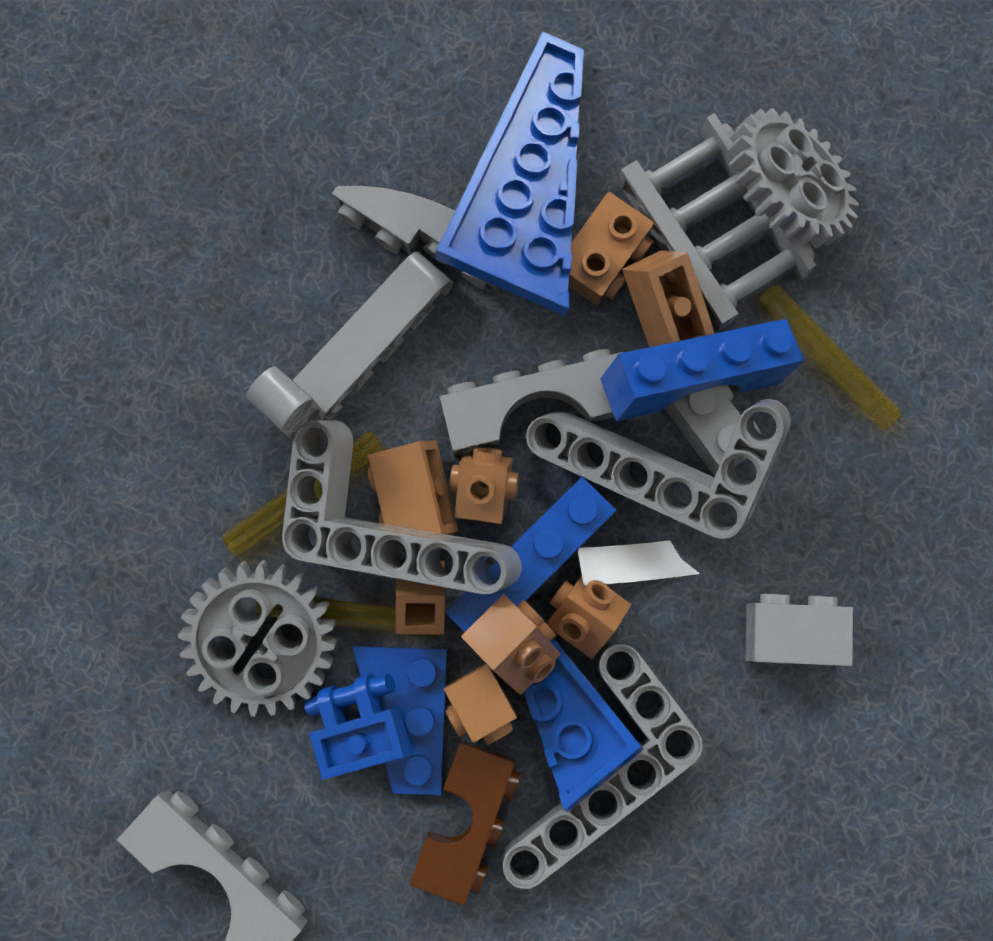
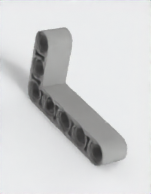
(353, 351)
(664, 471)
(377, 539)
(626, 795)

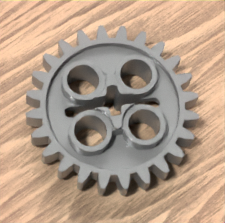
(792, 178)
(221, 614)

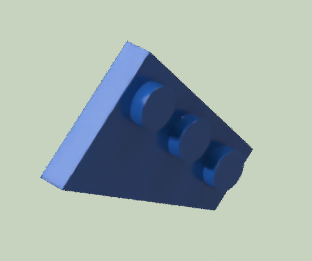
(421, 698)
(578, 731)

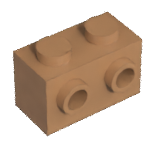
(606, 246)
(668, 298)
(412, 488)
(514, 643)
(480, 706)

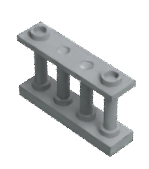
(670, 225)

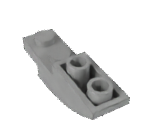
(398, 219)

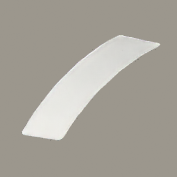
(632, 563)

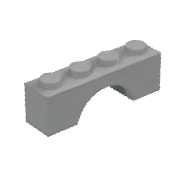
(479, 413)
(173, 835)

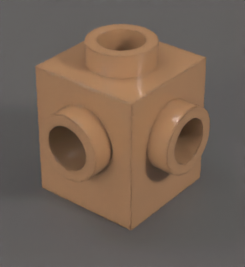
(475, 498)
(587, 614)

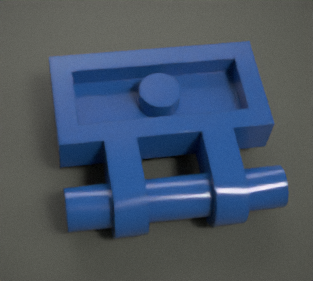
(362, 741)

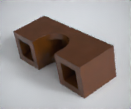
(452, 864)

